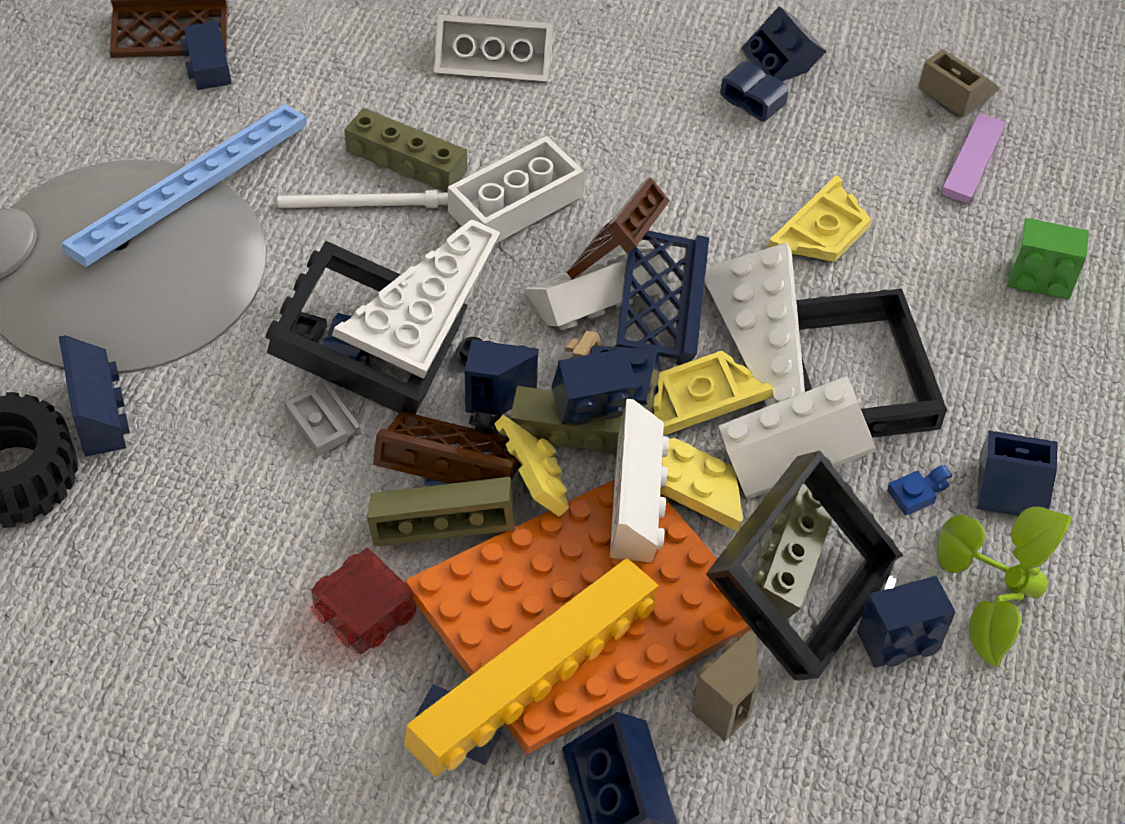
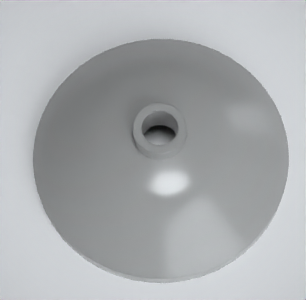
(17, 239)

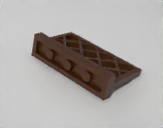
(168, 10)
(625, 228)
(433, 456)

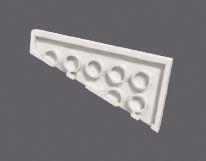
(420, 306)
(762, 316)

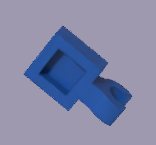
(916, 492)

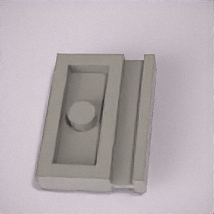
(322, 418)

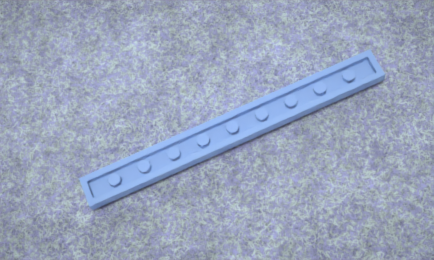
(182, 186)

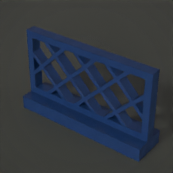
(689, 302)

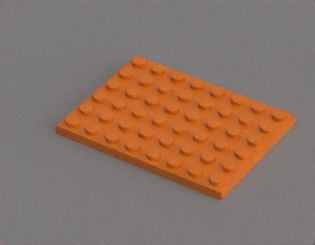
(524, 575)

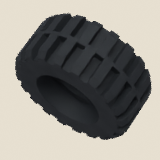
(49, 470)

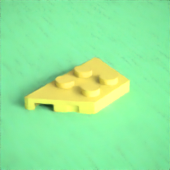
(825, 224)
(705, 391)
(702, 483)

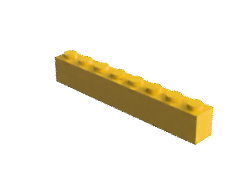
(530, 668)

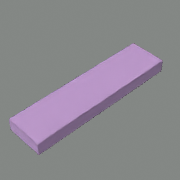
(973, 158)

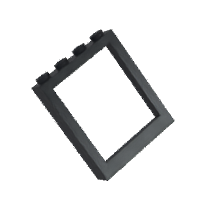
(883, 305)
(338, 367)
(797, 657)

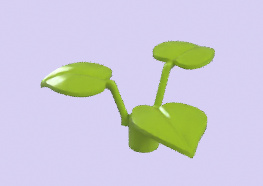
(1036, 537)

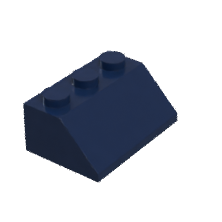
(94, 397)
(618, 774)

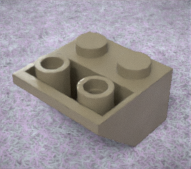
(955, 83)
(728, 687)

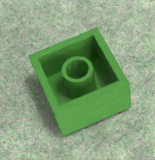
(1048, 258)

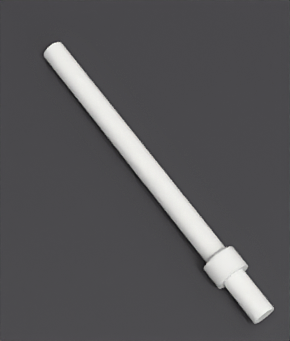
(430, 198)

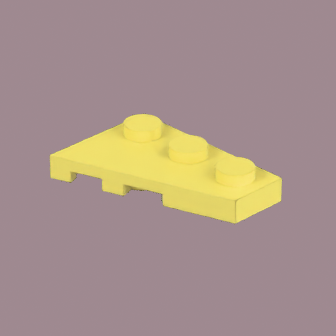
(538, 465)

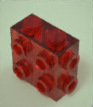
(363, 601)

